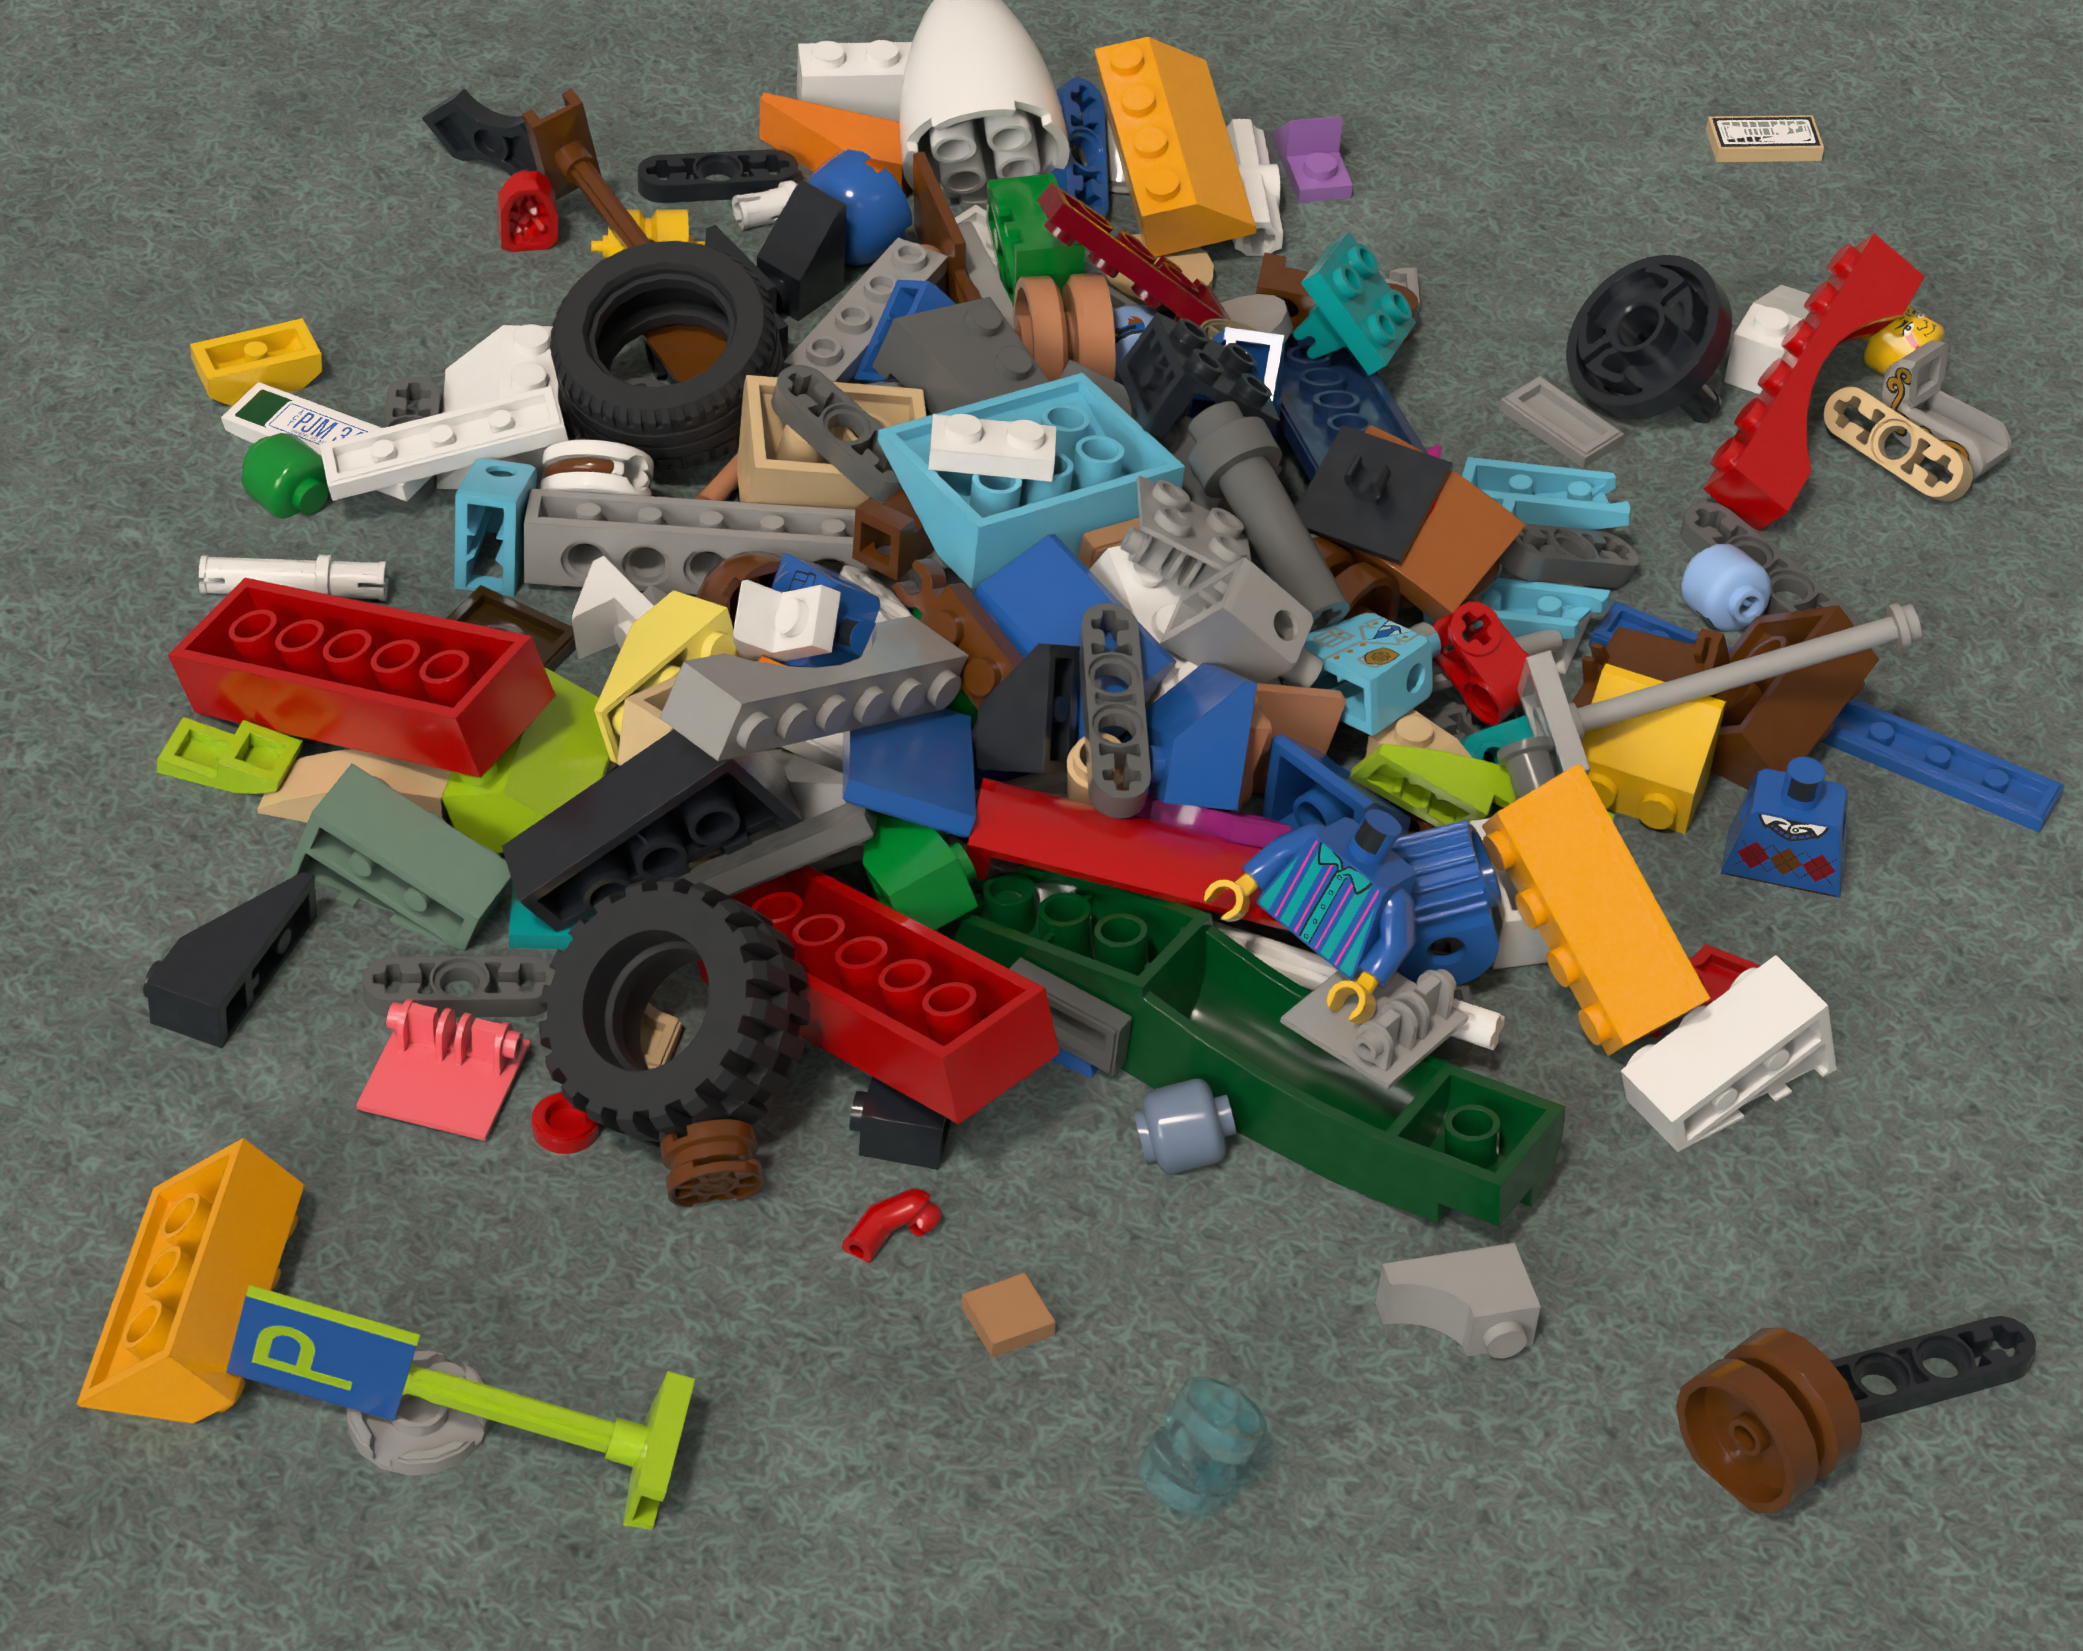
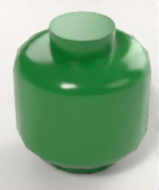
(285, 476)

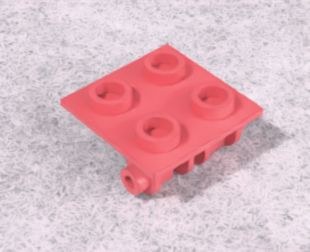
(444, 1070)

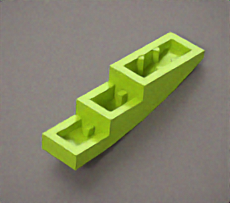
(1436, 783)

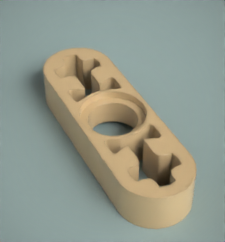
(1920, 439)

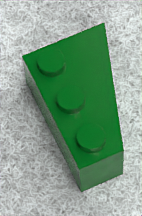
(1019, 235)

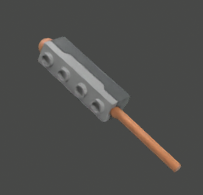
(845, 332)

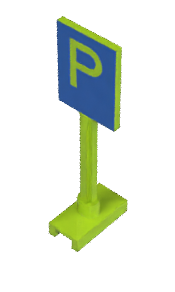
(372, 1366)

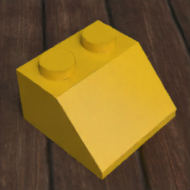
(1654, 762)

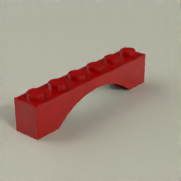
(1768, 457)

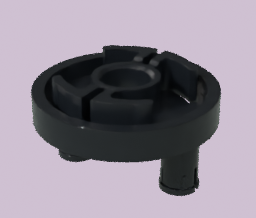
(1679, 344)

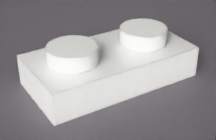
(992, 447)

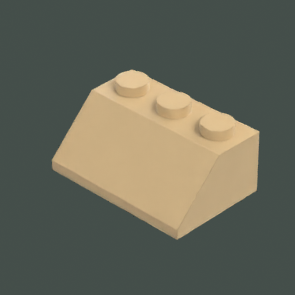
(785, 469)

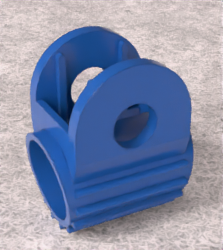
(1451, 900)

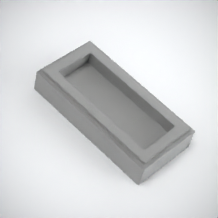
(1561, 422)

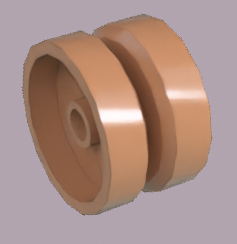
(1068, 326)

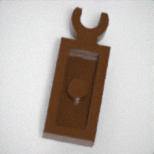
(963, 622)

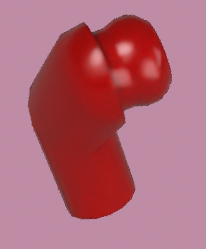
(885, 1216)

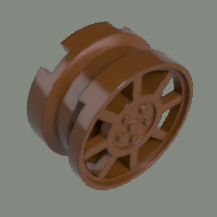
(712, 1162)

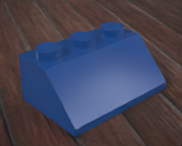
(1043, 602)

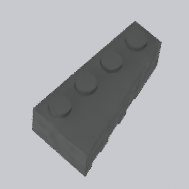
(957, 355)

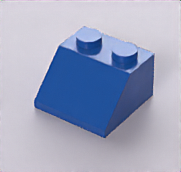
(1200, 738)
(1312, 788)

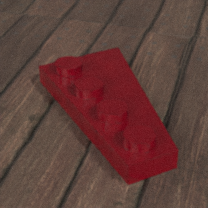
(1153, 283)

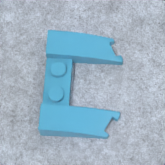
(1546, 498)

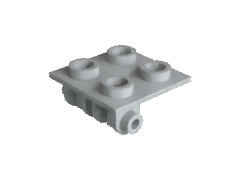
(1177, 527)
(1403, 1031)

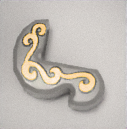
(1915, 392)

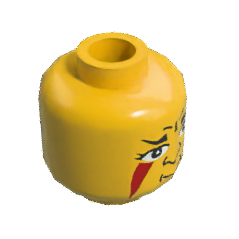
(1900, 339)

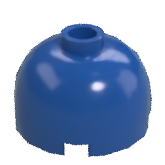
(874, 203)

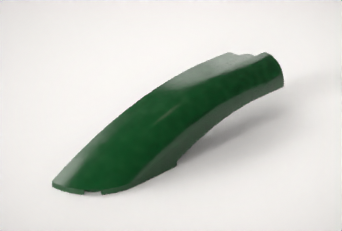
(1216, 1015)

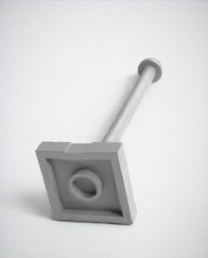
(1565, 723)

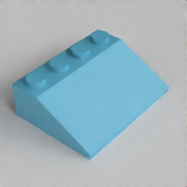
(991, 520)

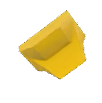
(272, 355)

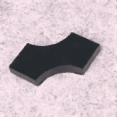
(479, 133)

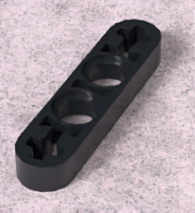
(1958, 1345)

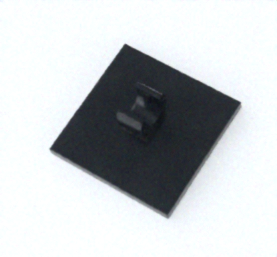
(1372, 494)

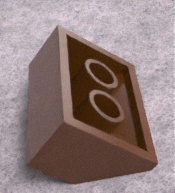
(1788, 713)

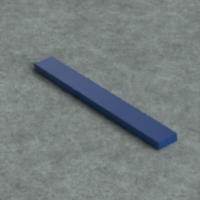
(1901, 744)

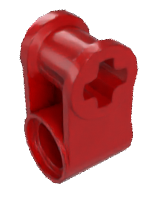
(1483, 666)

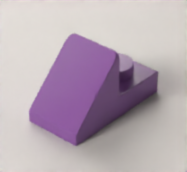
(1313, 158)

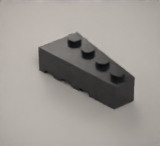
(645, 825)

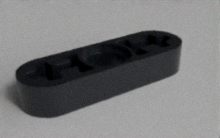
(701, 165)

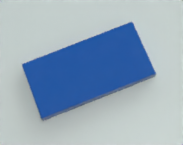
(914, 770)

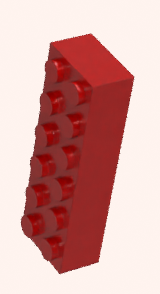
(363, 676)
(906, 997)

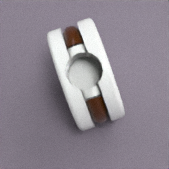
(597, 468)

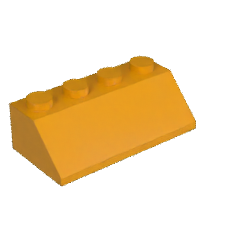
(1172, 146)
(1593, 911)
(187, 1284)

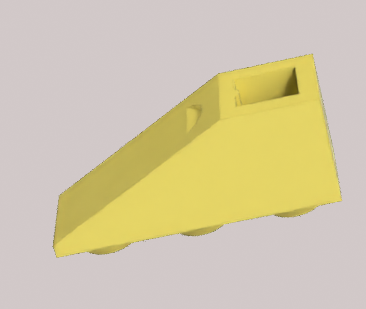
(654, 651)

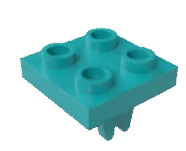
(1354, 307)

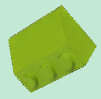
(536, 774)

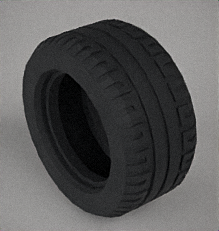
(648, 291)

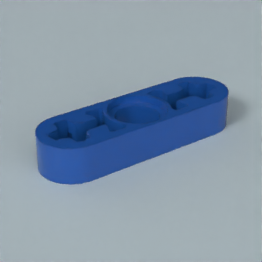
(1090, 135)

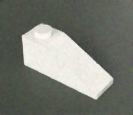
(1760, 335)

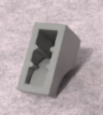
(1469, 1295)

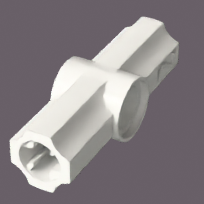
(1261, 187)

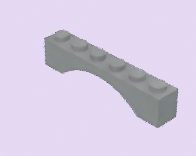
(754, 706)

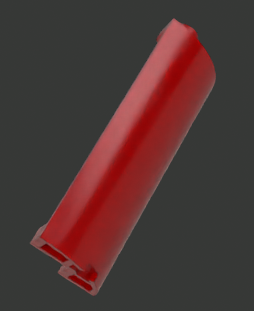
(1107, 850)

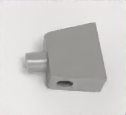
(1245, 627)

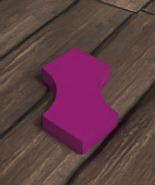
(1224, 823)

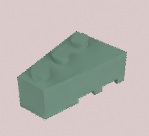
(400, 859)

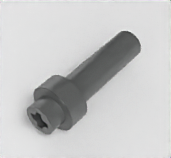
(1237, 462)

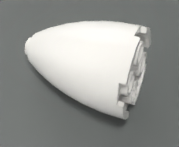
(978, 100)

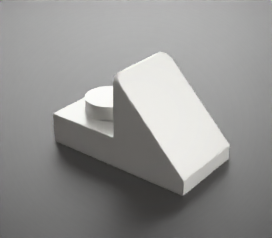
(606, 609)
(785, 623)

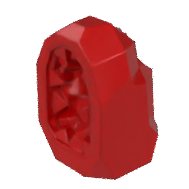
(527, 213)

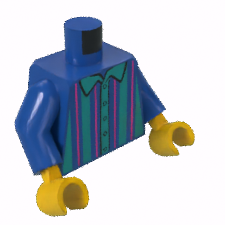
(1339, 896)

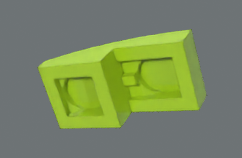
(242, 762)

